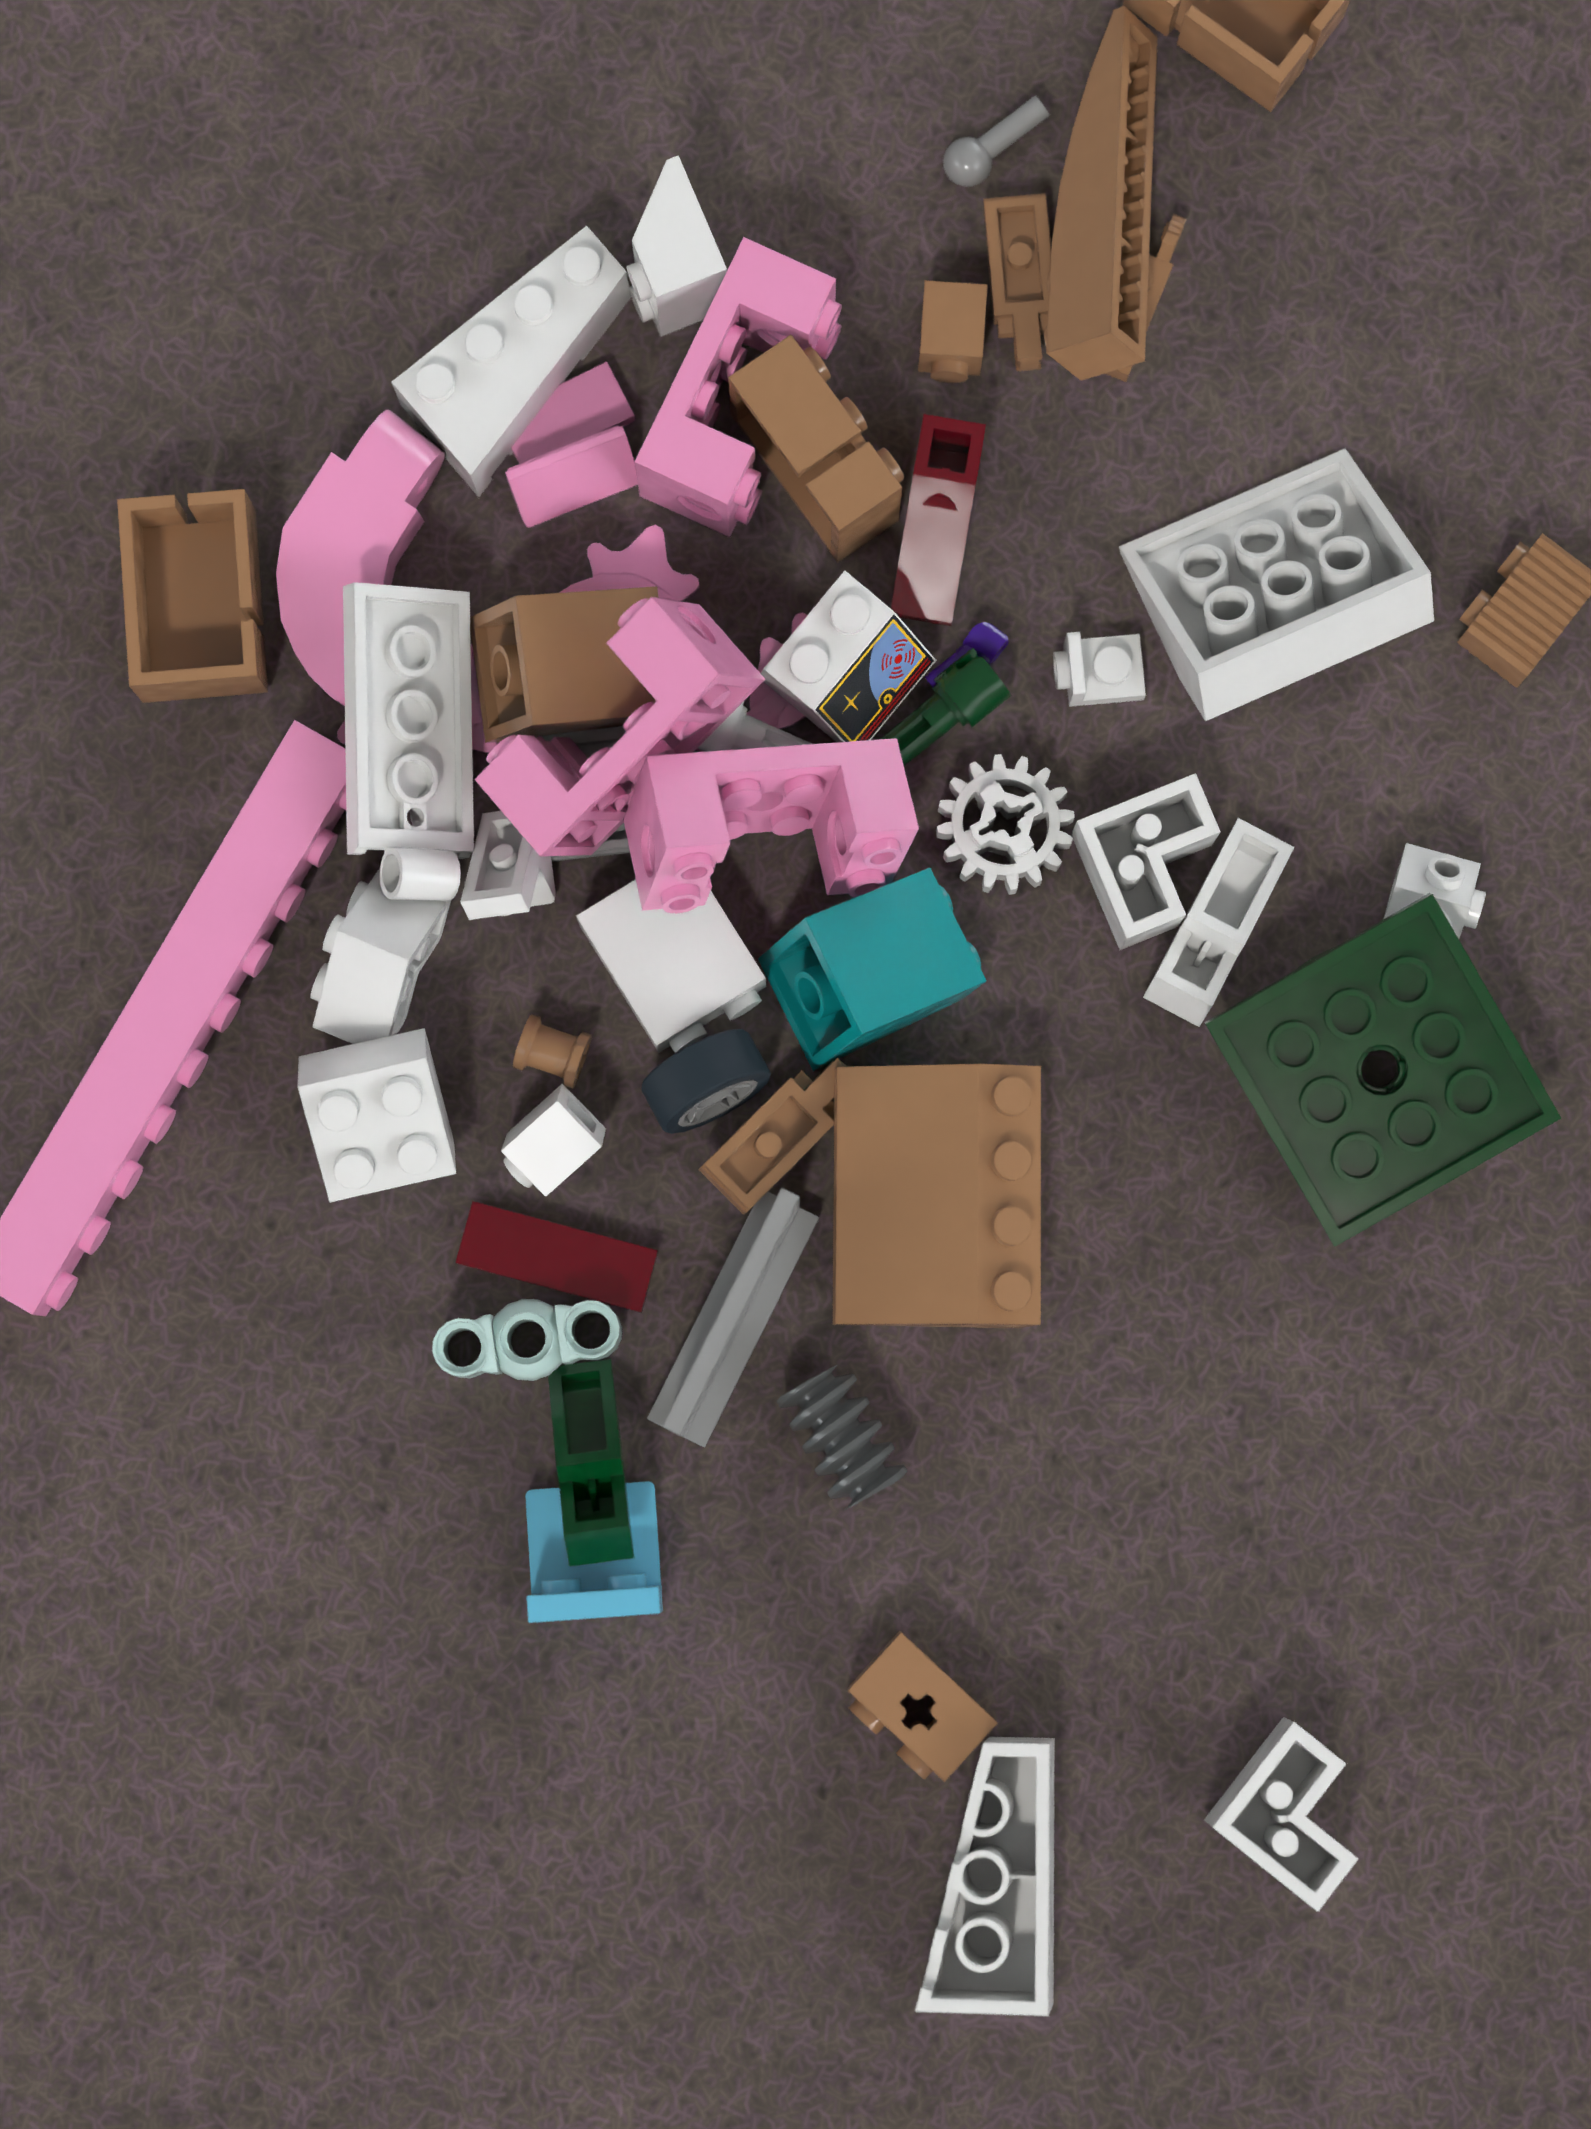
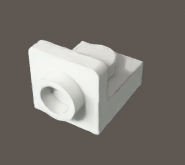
(1100, 669)

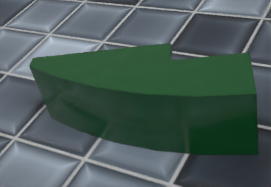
(590, 1463)

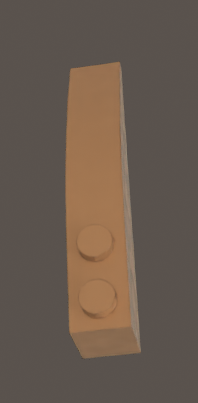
(1105, 210)

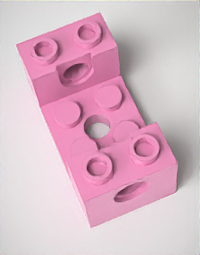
(758, 304)
(699, 801)
(577, 802)

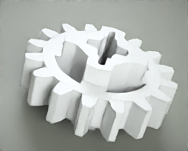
(992, 799)

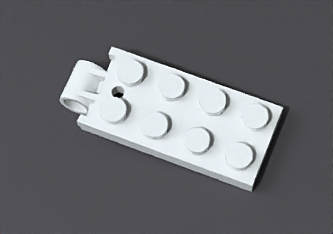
(409, 735)

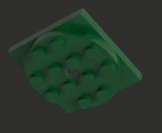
(1457, 1086)

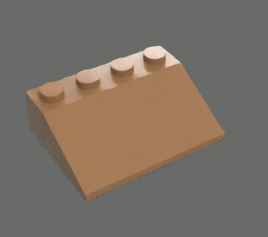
(937, 1196)

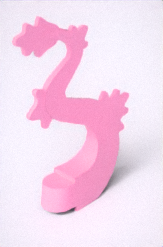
(363, 519)

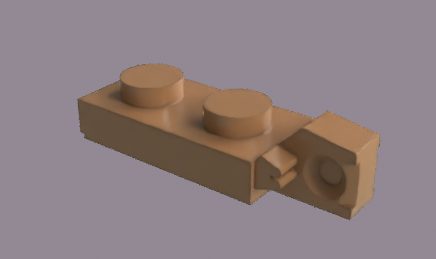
(1018, 272)
(773, 1138)

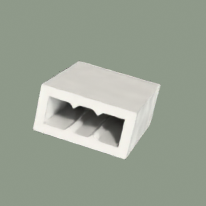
(673, 965)

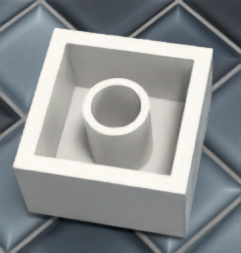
(376, 1115)

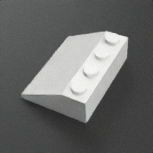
(1279, 583)

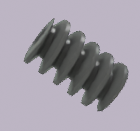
(842, 1436)

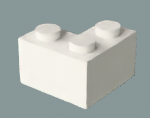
(1128, 854)
(374, 962)
(1268, 1812)

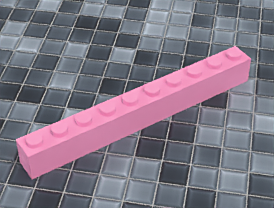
(170, 1021)

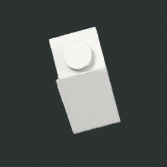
(505, 872)

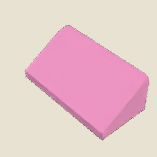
(572, 476)

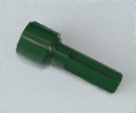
(962, 695)

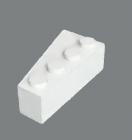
(508, 359)
(1000, 1890)

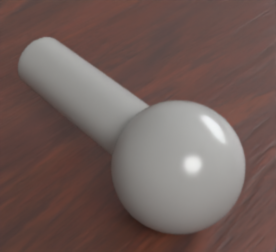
(970, 159)

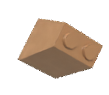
(549, 663)

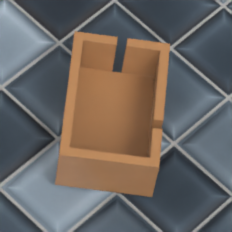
(1248, 42)
(816, 446)
(192, 596)

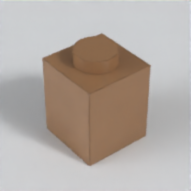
(952, 330)

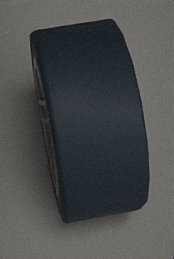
(705, 1081)

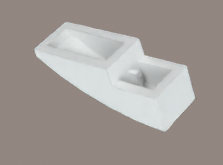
(1218, 922)

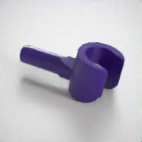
(984, 638)

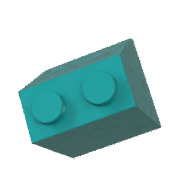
(871, 967)

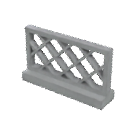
(733, 1317)

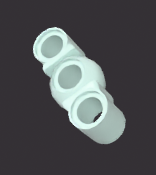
(496, 1335)

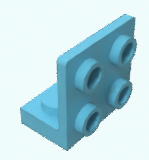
(597, 1588)

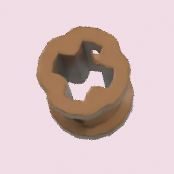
(552, 1051)

